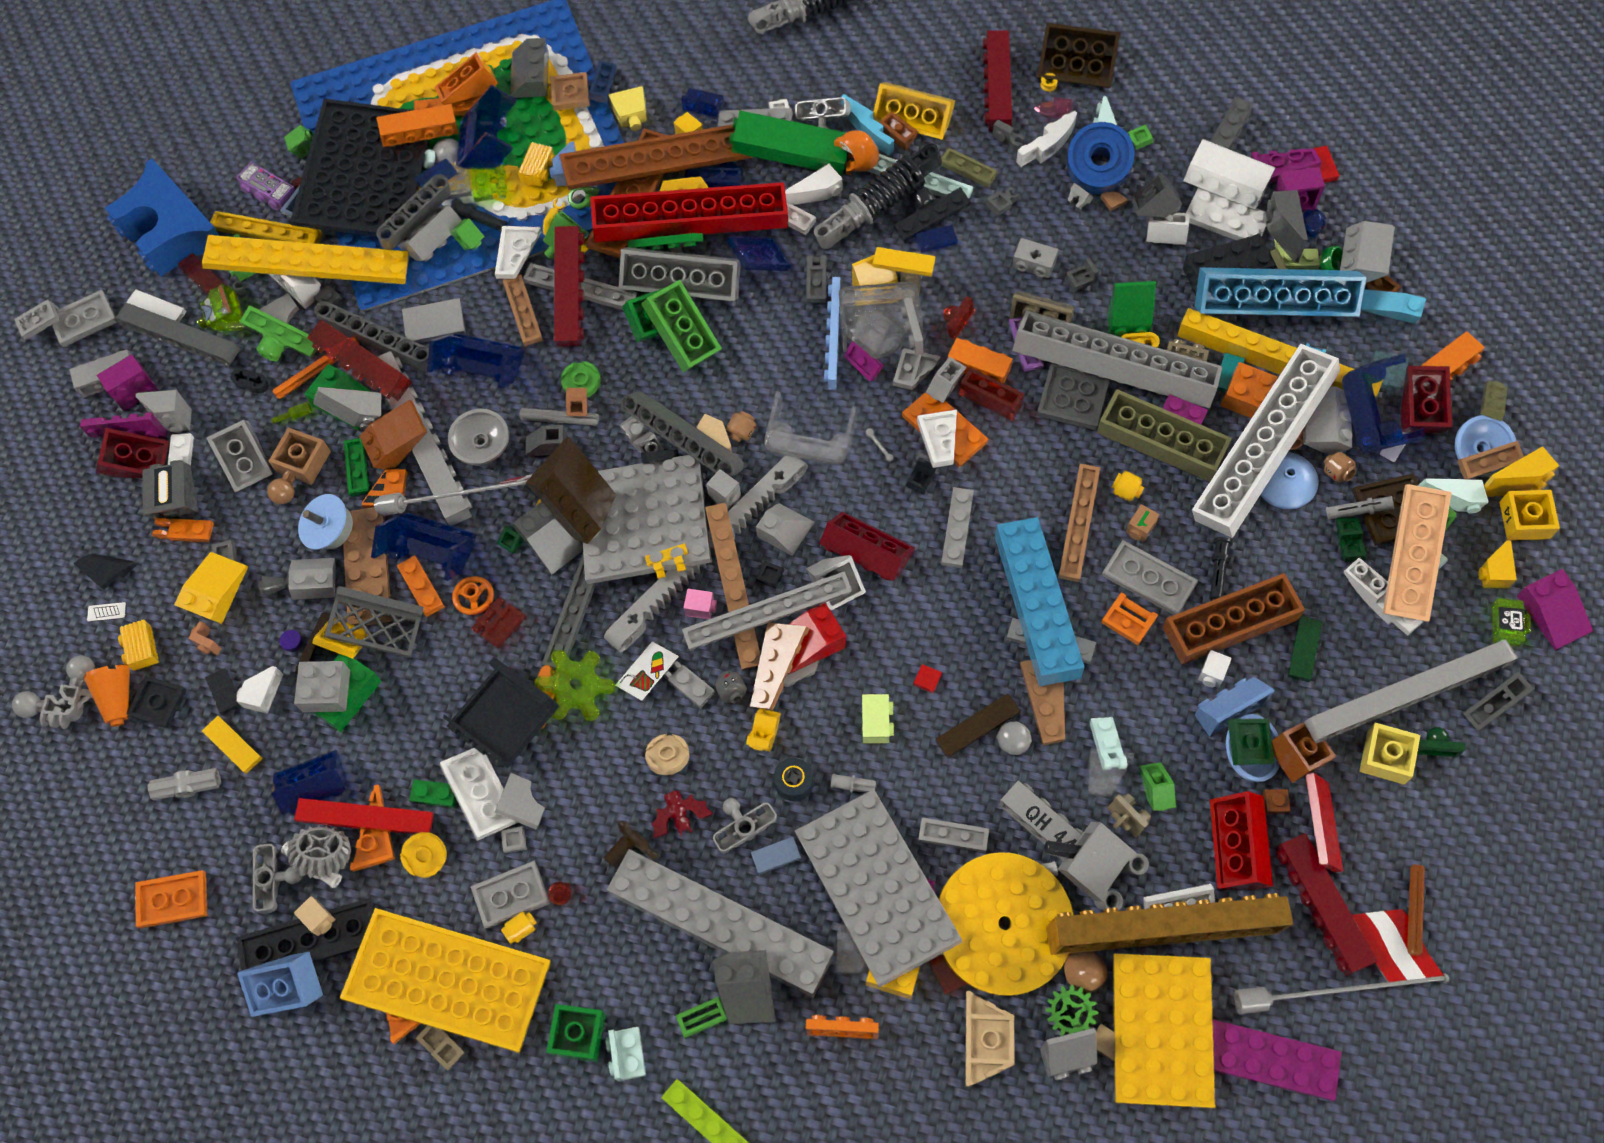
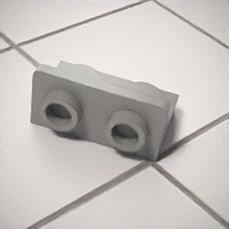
(37, 319)

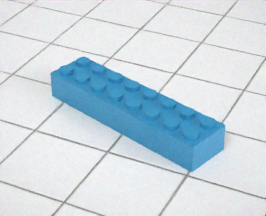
(1279, 292)
(1039, 602)

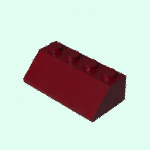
(866, 545)

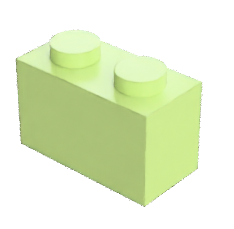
(875, 718)

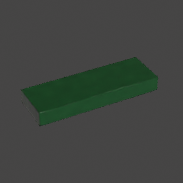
(1304, 649)

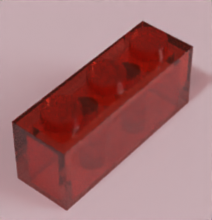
(991, 394)

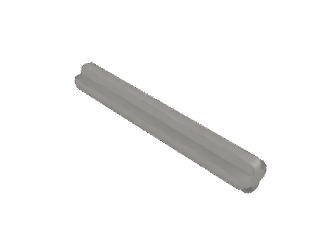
(557, 417)

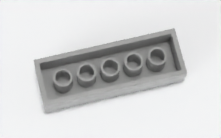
(700, 274)

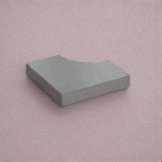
(281, 308)
(519, 803)

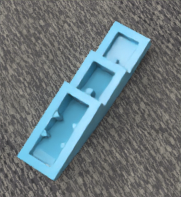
(863, 121)

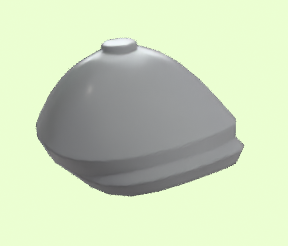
(446, 149)

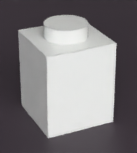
(1214, 669)

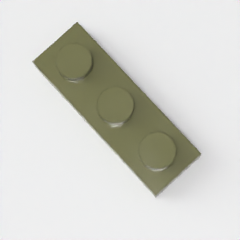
(1494, 400)

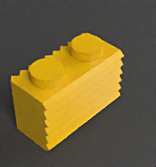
(536, 164)
(138, 645)

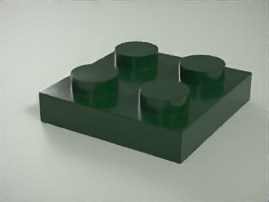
(1251, 741)

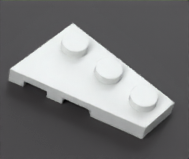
(514, 249)
(939, 436)

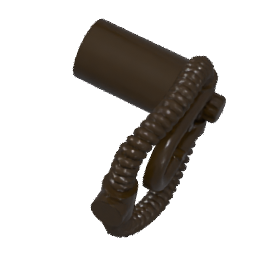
(630, 840)

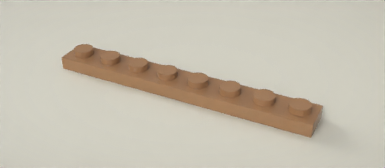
(732, 580)

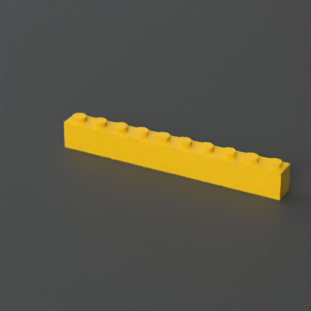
(1244, 343)

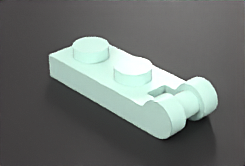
(1108, 743)

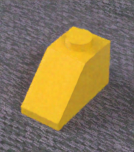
(1499, 568)

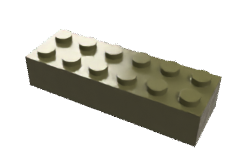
(1163, 435)

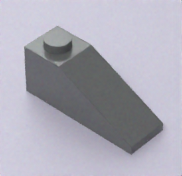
(1498, 701)

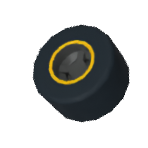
(790, 772)

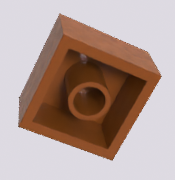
(1299, 753)

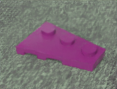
(1293, 160)

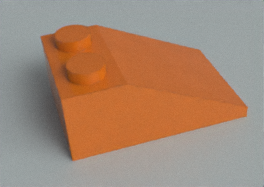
(466, 81)

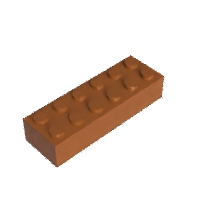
(1233, 618)

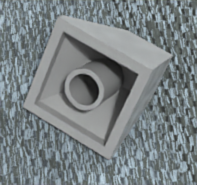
(783, 528)
(833, 566)

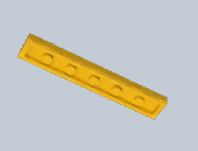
(263, 228)

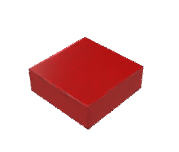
(927, 678)

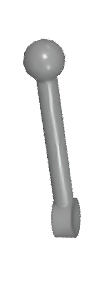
(870, 433)

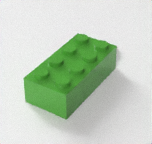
(681, 326)

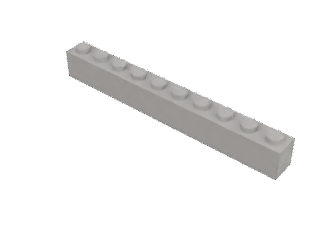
(432, 460)

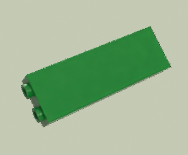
(786, 142)

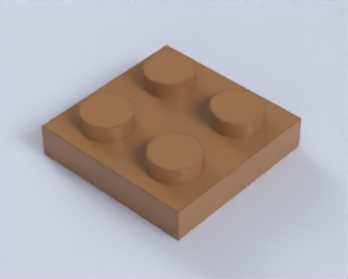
(569, 91)

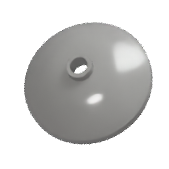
(474, 428)

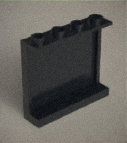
(503, 715)

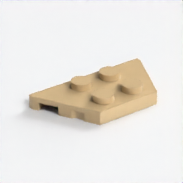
(987, 1039)

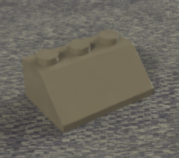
(1044, 306)

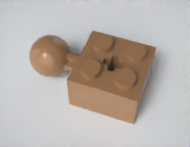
(298, 458)

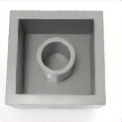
(322, 686)

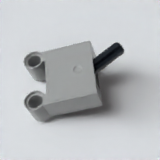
(1097, 862)

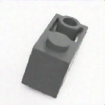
(545, 440)

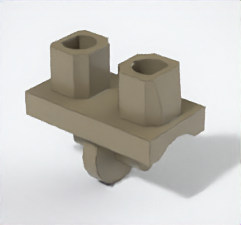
(1127, 816)

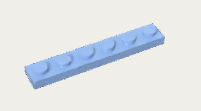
(832, 340)

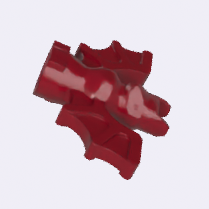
(677, 810)

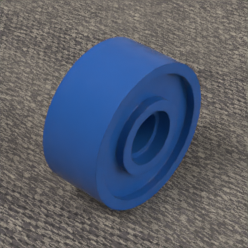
(1100, 140)

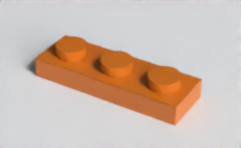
(420, 586)

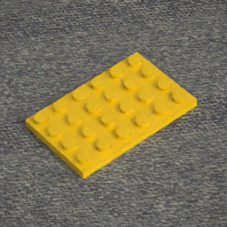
(1163, 1030)

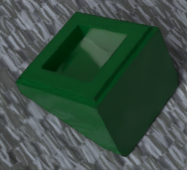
(510, 539)

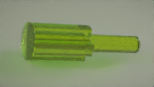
(294, 412)

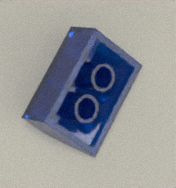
(309, 780)

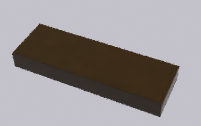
(310, 648)

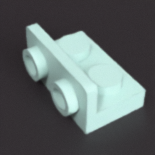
(626, 1054)

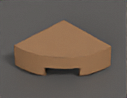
(1113, 200)

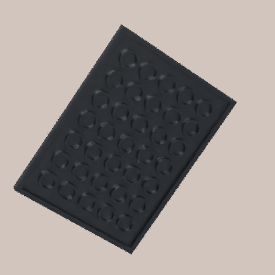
(350, 176)

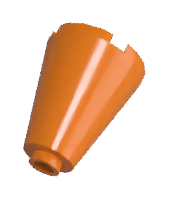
(110, 692)

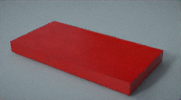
(1324, 823)

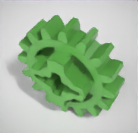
(1067, 1000)

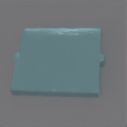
(1394, 374)

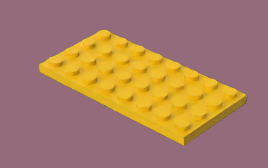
(446, 980)

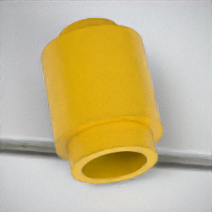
(519, 927)

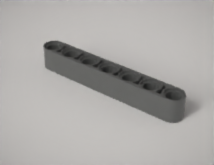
(364, 330)
(177, 334)
(681, 433)

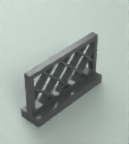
(373, 604)

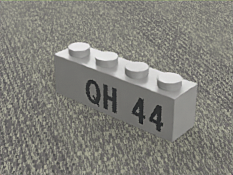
(1038, 816)

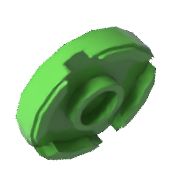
(581, 376)

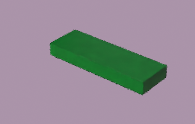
(356, 467)

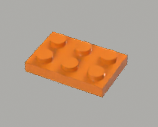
(171, 899)
(842, 1027)

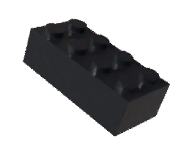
(1242, 253)

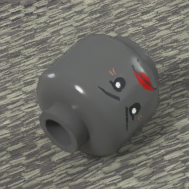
(730, 687)

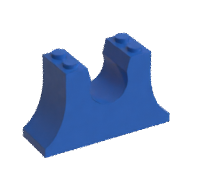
(167, 215)

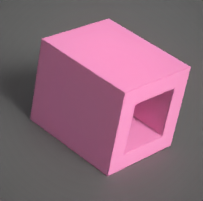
(699, 604)

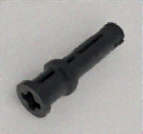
(472, 213)
(1221, 560)

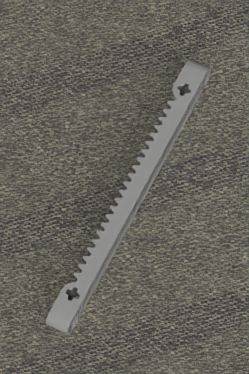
(777, 480)

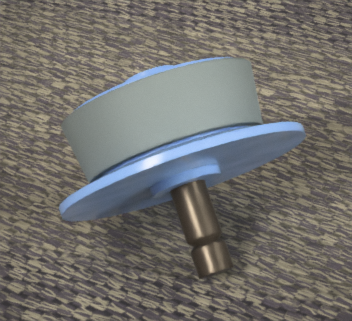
(325, 523)

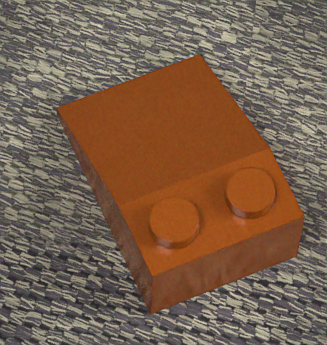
(393, 436)

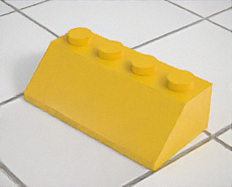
(921, 110)

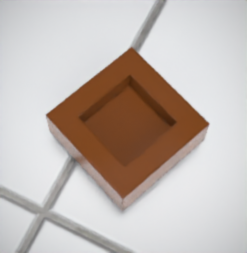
(1276, 801)

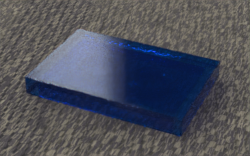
(758, 253)

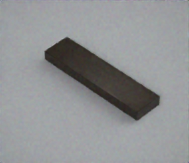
(977, 725)

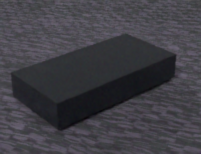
(223, 691)

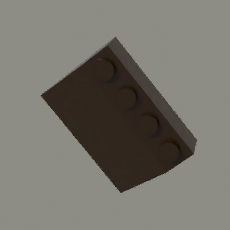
(1078, 55)
(573, 491)

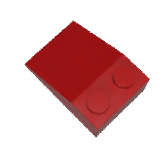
(823, 637)

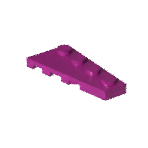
(145, 425)

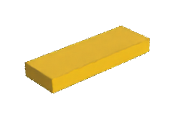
(904, 261)
(232, 744)

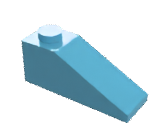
(1393, 305)

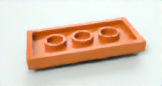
(967, 437)

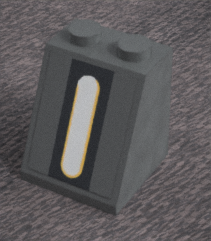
(169, 490)

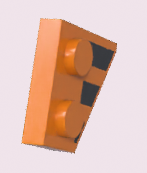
(389, 482)

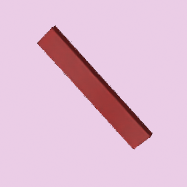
(363, 816)

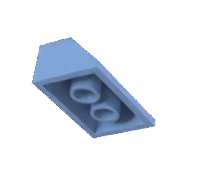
(1232, 704)

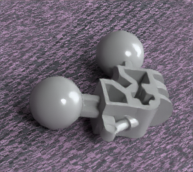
(51, 710)

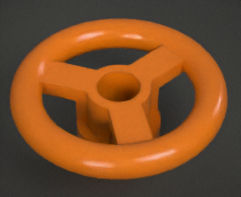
(465, 588)

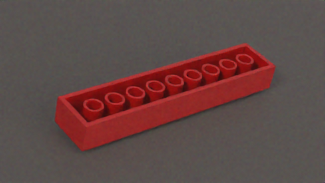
(689, 211)

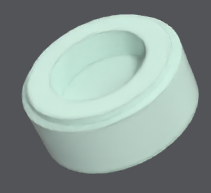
(429, 158)

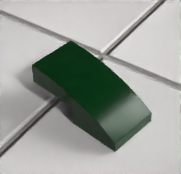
(1350, 539)

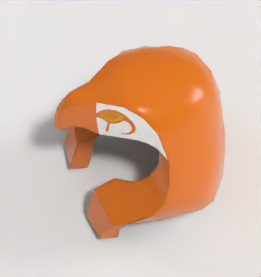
(861, 148)

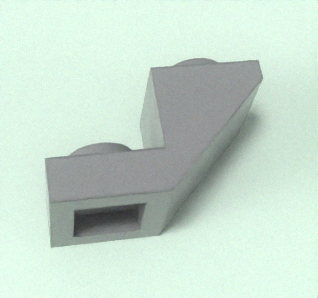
(639, 436)

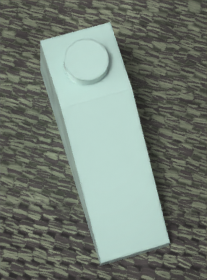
(1466, 493)

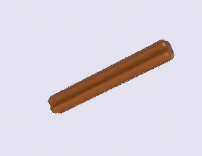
(1416, 910)

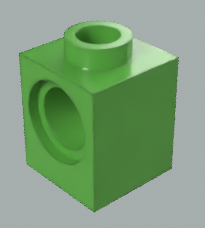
(299, 141)
(467, 234)

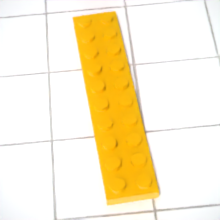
(305, 259)

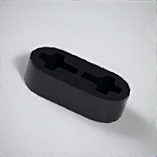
(251, 378)
(655, 456)

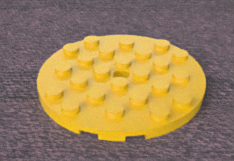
(995, 888)

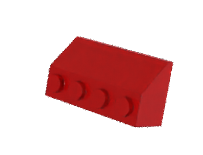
(1241, 842)

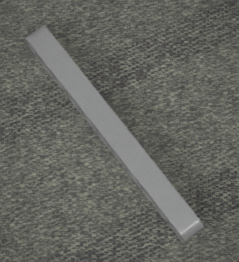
(1410, 691)

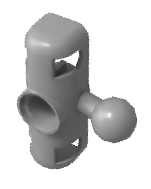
(832, 110)
(734, 836)
(269, 891)

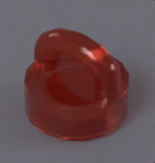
(559, 893)

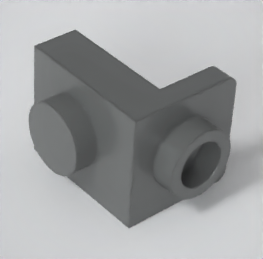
(1083, 276)

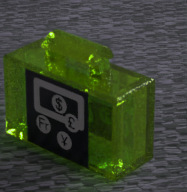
(1510, 621)

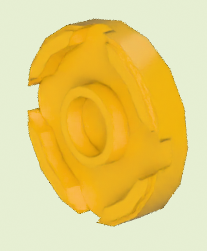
(423, 854)

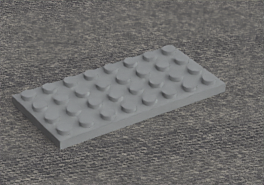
(878, 888)

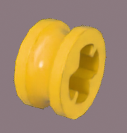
(1048, 87)

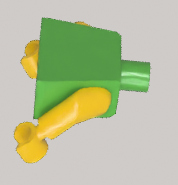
(554, 218)

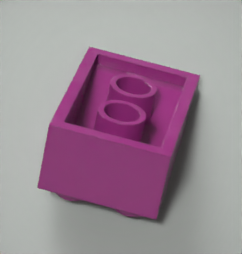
(1556, 609)

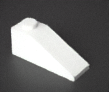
(816, 187)

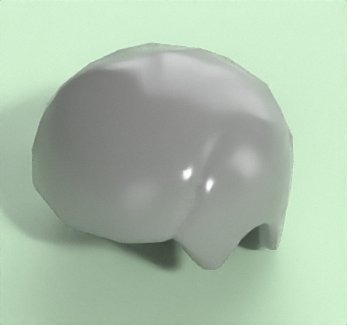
(1014, 738)

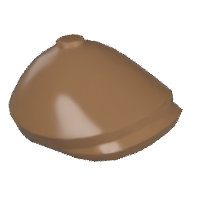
(1085, 970)

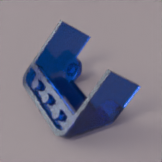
(478, 131)
(475, 356)
(1369, 430)
(425, 540)

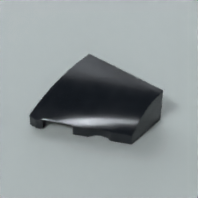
(103, 568)

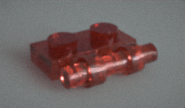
(502, 626)

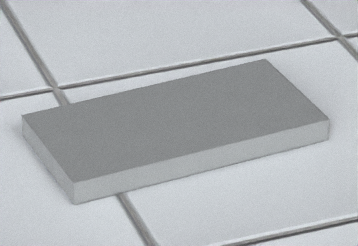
(1149, 578)

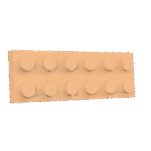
(1417, 552)

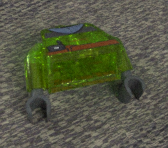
(222, 309)

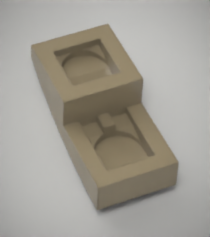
(440, 1046)

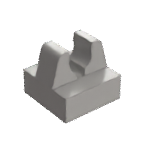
(1083, 196)

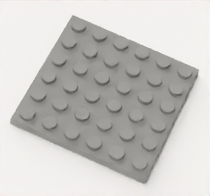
(653, 511)

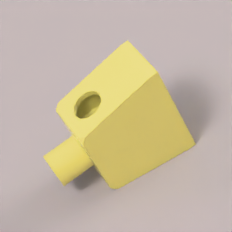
(629, 107)

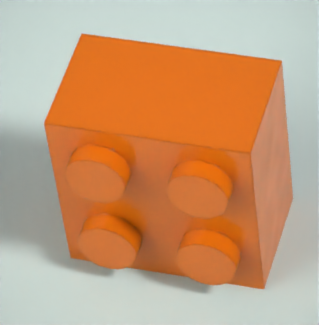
(1247, 389)

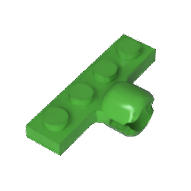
(276, 335)

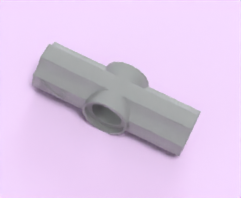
(184, 784)

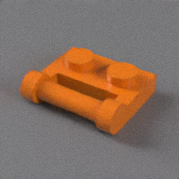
(1126, 623)

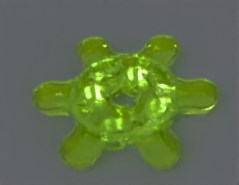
(568, 697)

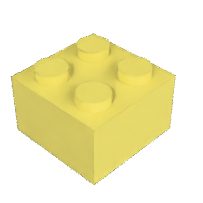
(1390, 753)

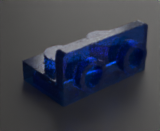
(702, 102)

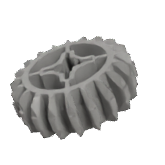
(313, 851)

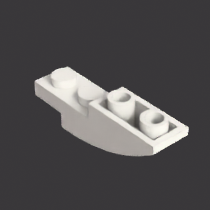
(1053, 139)
(1373, 591)

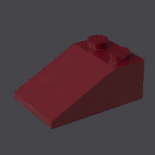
(1426, 399)
(129, 454)

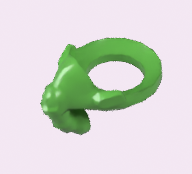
(589, 191)

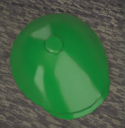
(1331, 258)

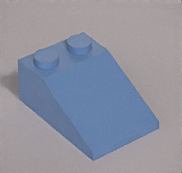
(280, 984)

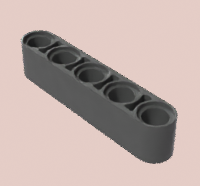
(412, 220)

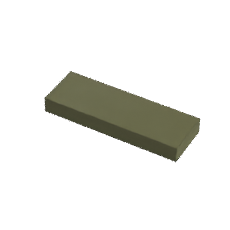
(968, 167)

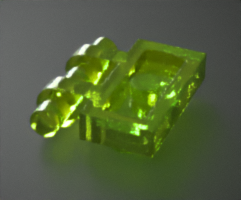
(482, 183)

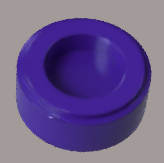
(291, 640)

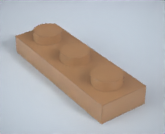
(1490, 460)

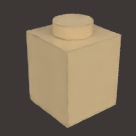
(315, 916)

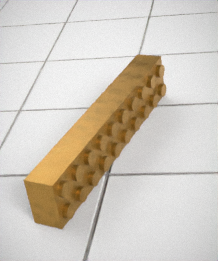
(1168, 924)

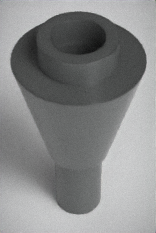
(272, 584)

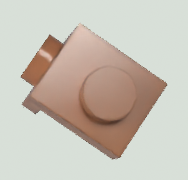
(204, 645)

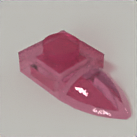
(1055, 108)

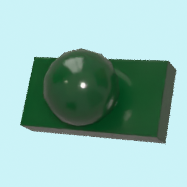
(1438, 744)

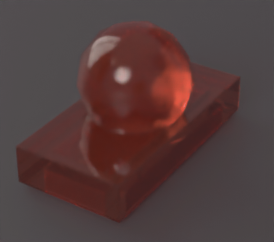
(958, 316)

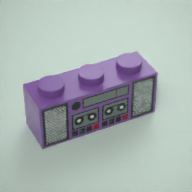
(265, 186)

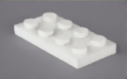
(1225, 216)
(476, 791)

